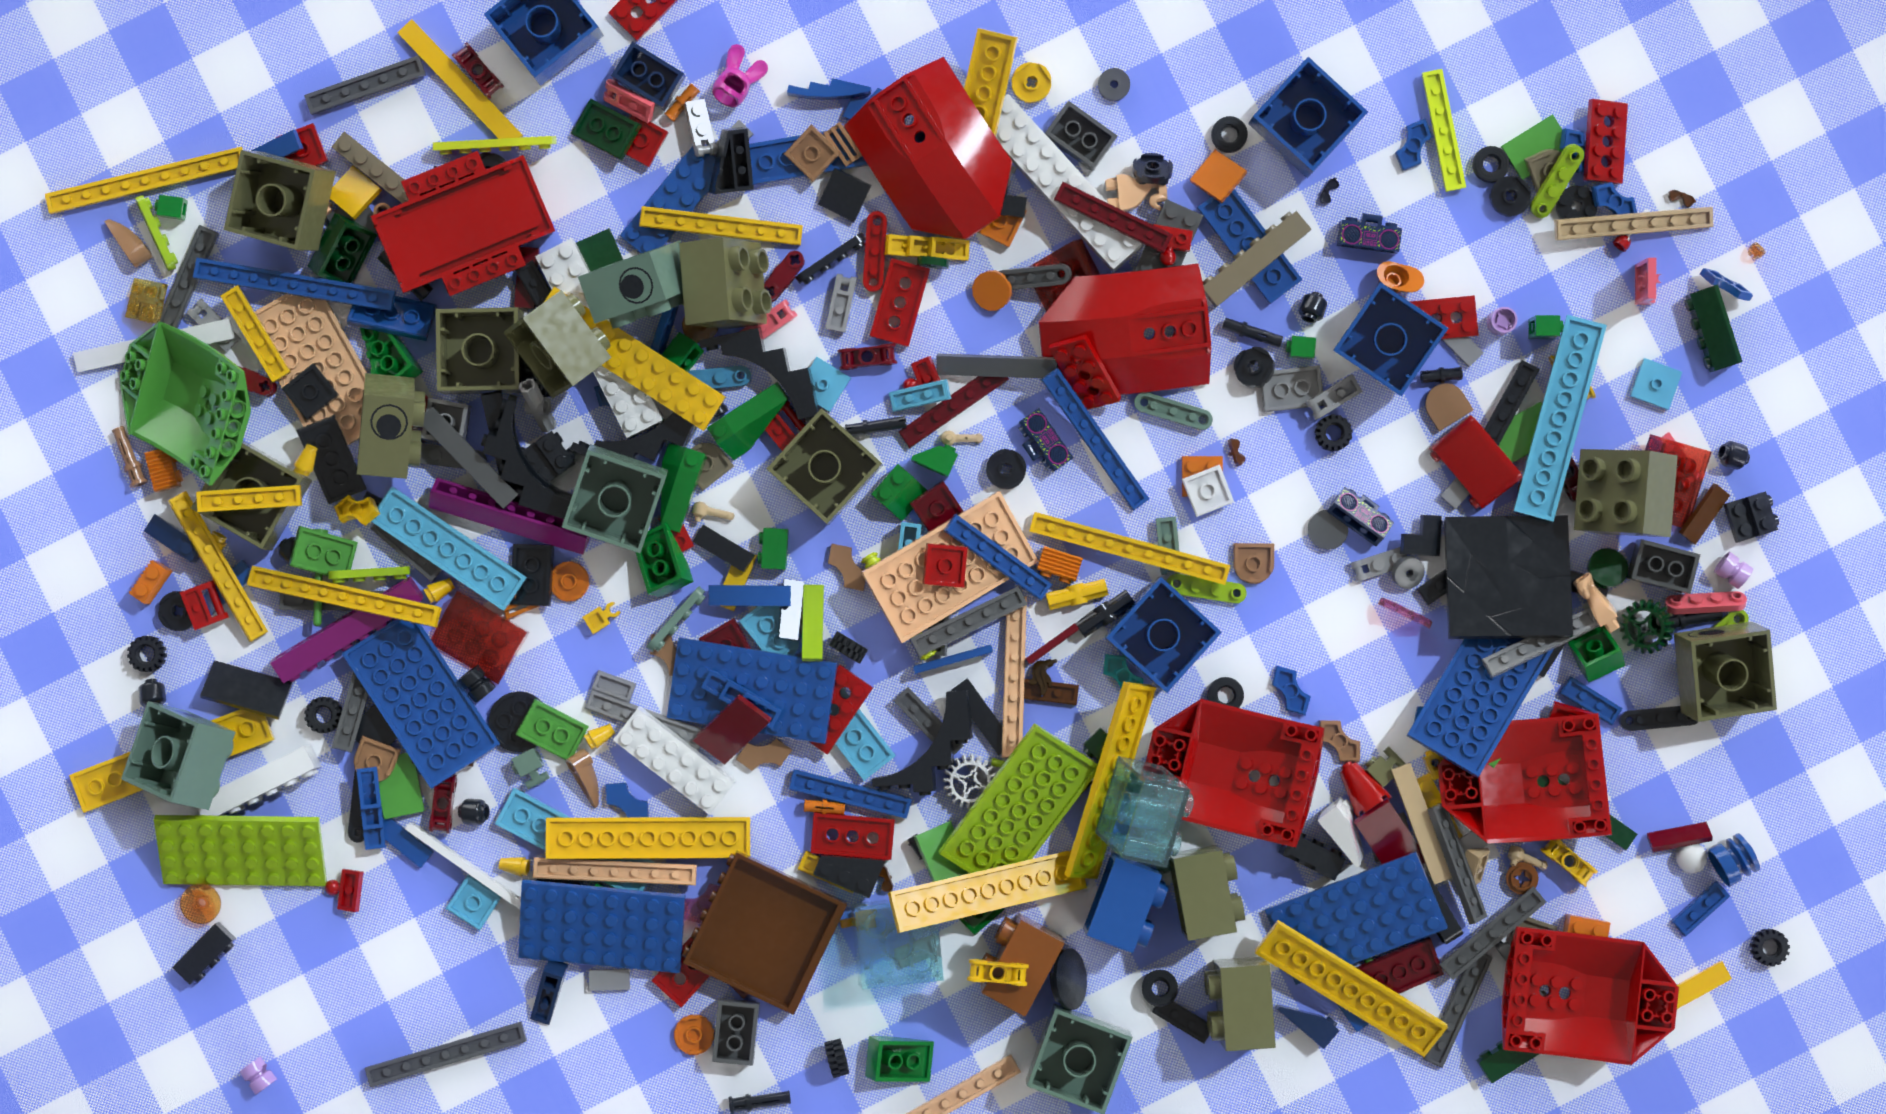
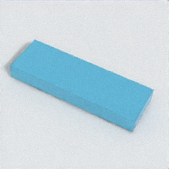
(919, 395)

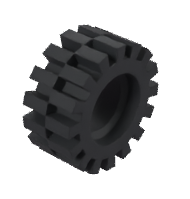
(1346, 432)
(848, 647)
(134, 653)
(312, 709)
(1757, 947)
(836, 1058)

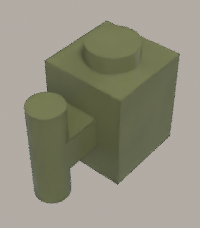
(1381, 769)

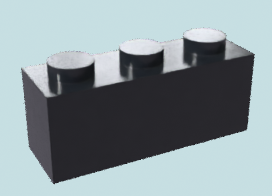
(205, 953)

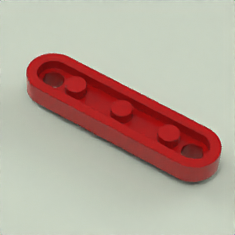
(875, 251)

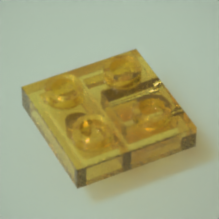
(146, 301)

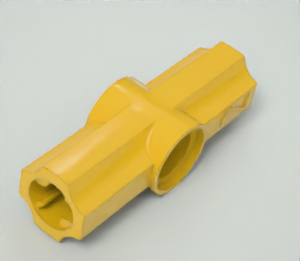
(1077, 594)

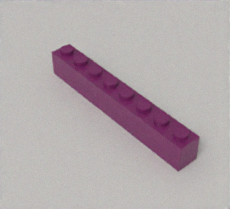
(516, 519)
(337, 636)

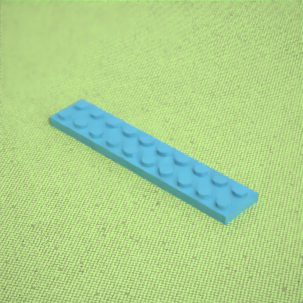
(1559, 418)
(860, 740)

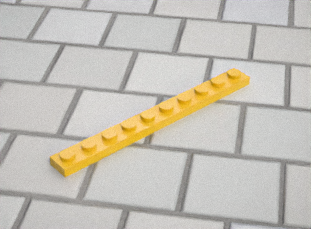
(143, 181)
(1129, 548)
(344, 596)

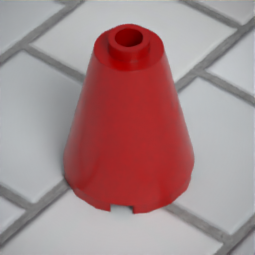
(1362, 788)

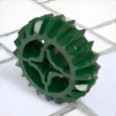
(1655, 612)

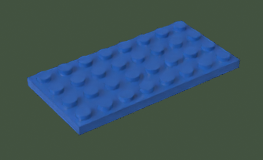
(792, 685)
(421, 700)
(1472, 710)
(1366, 911)
(601, 926)

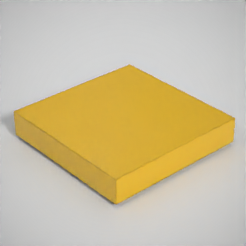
(354, 192)

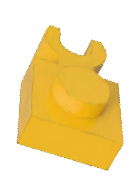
(599, 619)

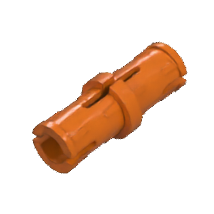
(678, 107)
(836, 807)

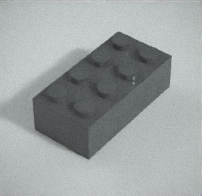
(1172, 216)

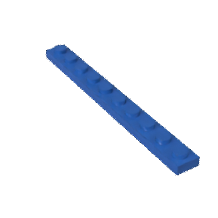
(294, 284)

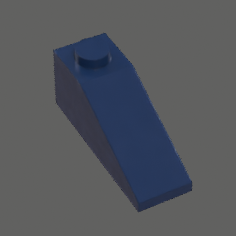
(172, 538)
(549, 991)
(1316, 1026)

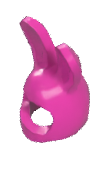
(734, 84)

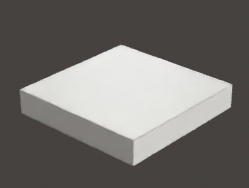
(1207, 490)

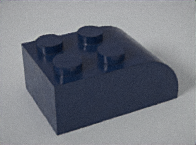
(648, 76)

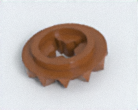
(1529, 872)

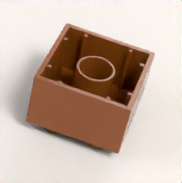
(1022, 943)

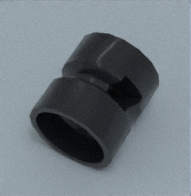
(476, 683)

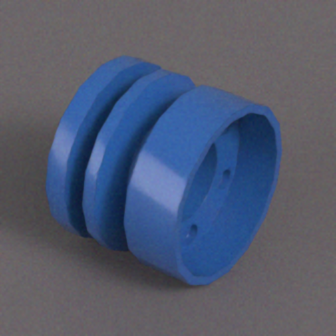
(1736, 857)

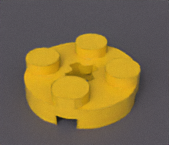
(1032, 71)

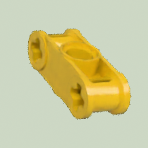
(1579, 870)
(1009, 976)

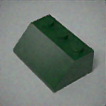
(342, 250)

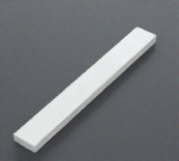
(115, 353)
(464, 864)

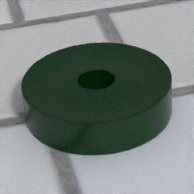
(933, 262)

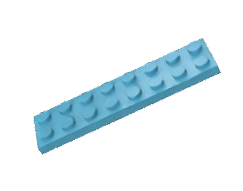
(448, 548)
(527, 819)

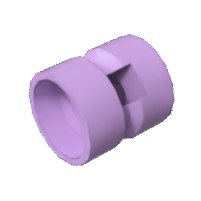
(1502, 321)
(1733, 570)
(258, 1075)

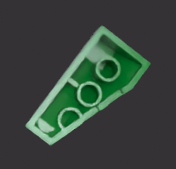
(389, 355)
(744, 425)
(682, 478)

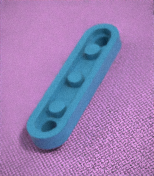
(723, 377)

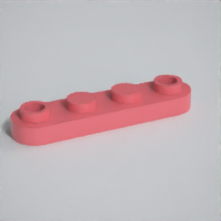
(1705, 602)

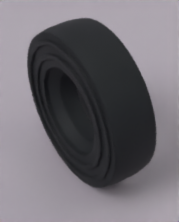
(1220, 143)
(1490, 151)
(1231, 683)
(1159, 975)

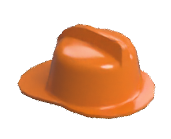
(1400, 277)

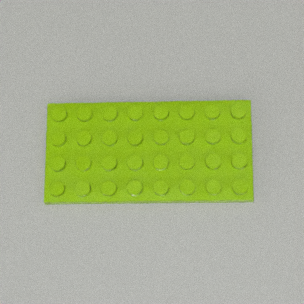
(1020, 804)
(240, 850)

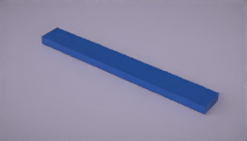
(1095, 439)

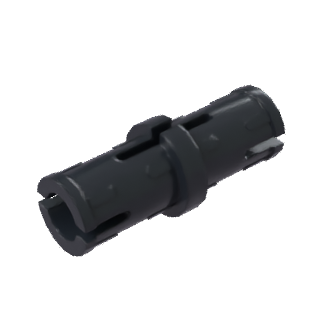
(1441, 375)

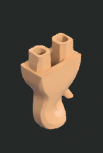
(1131, 194)
(1600, 606)

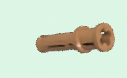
(131, 466)

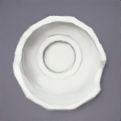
(1691, 858)

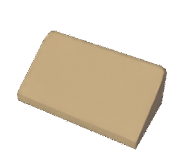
(1477, 862)

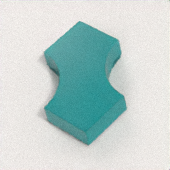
(1116, 667)

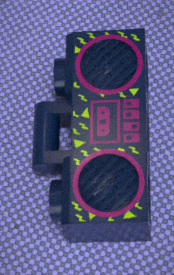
(1372, 238)
(1052, 447)
(1361, 515)

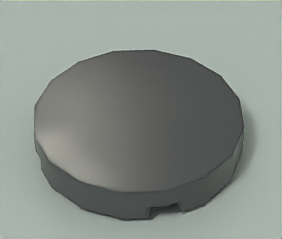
(1326, 531)

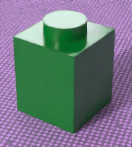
(171, 207)
(1301, 347)

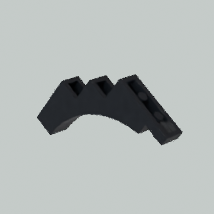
(751, 347)
(673, 429)

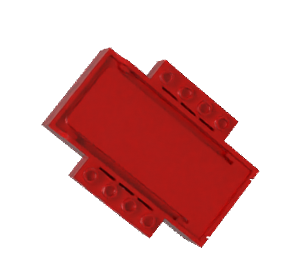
(462, 223)

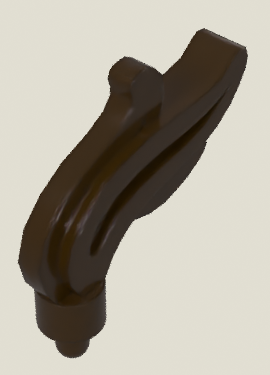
(1040, 675)

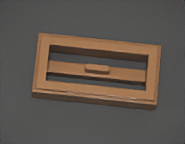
(833, 130)

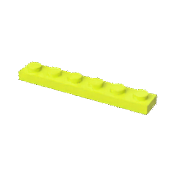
(1443, 130)
(503, 144)

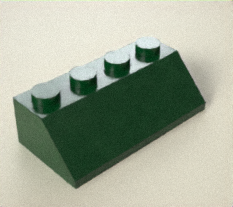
(1713, 328)

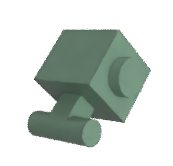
(528, 764)

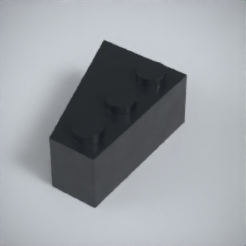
(732, 162)
(1315, 856)
(850, 872)

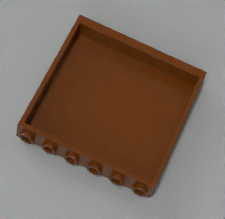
(764, 932)

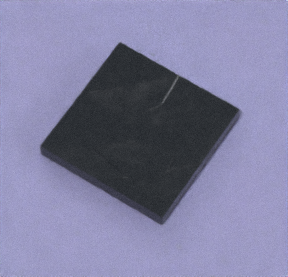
(1508, 577)

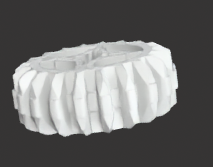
(976, 764)

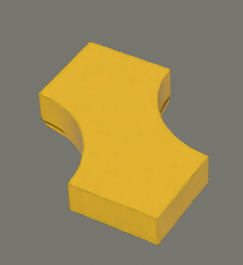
(362, 510)

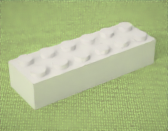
(674, 760)
(264, 780)

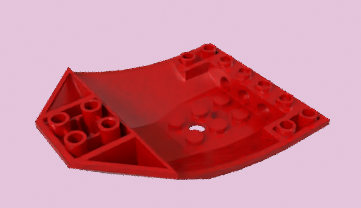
(952, 178)
(1117, 311)
(1215, 751)
(1509, 803)
(1616, 1001)

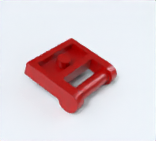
(780, 431)
(197, 607)

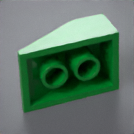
(663, 563)
(899, 1059)

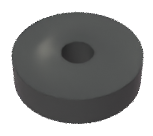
(1118, 76)
(1415, 575)

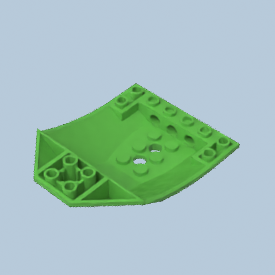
(168, 395)

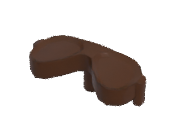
(1688, 200)
(1238, 458)
(887, 885)

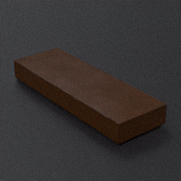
(1704, 513)
(1057, 693)

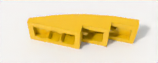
(927, 246)

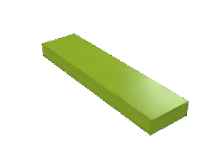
(813, 623)

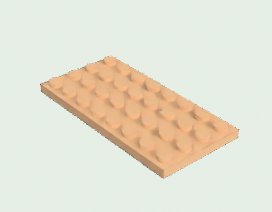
(310, 333)
(917, 606)

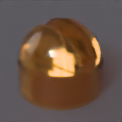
(1756, 250)

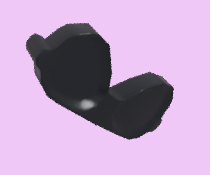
(1331, 185)

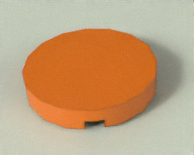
(992, 290)
(569, 581)
(694, 1034)

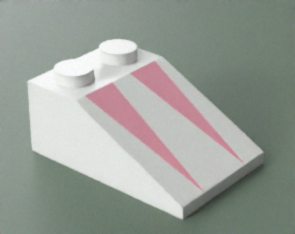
(1340, 825)

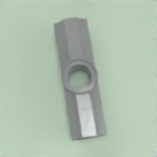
(537, 405)

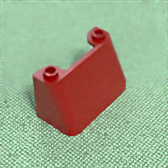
(1476, 462)

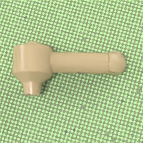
(950, 438)
(700, 510)
(1517, 854)

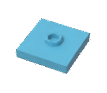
(828, 383)
(1656, 384)
(473, 902)

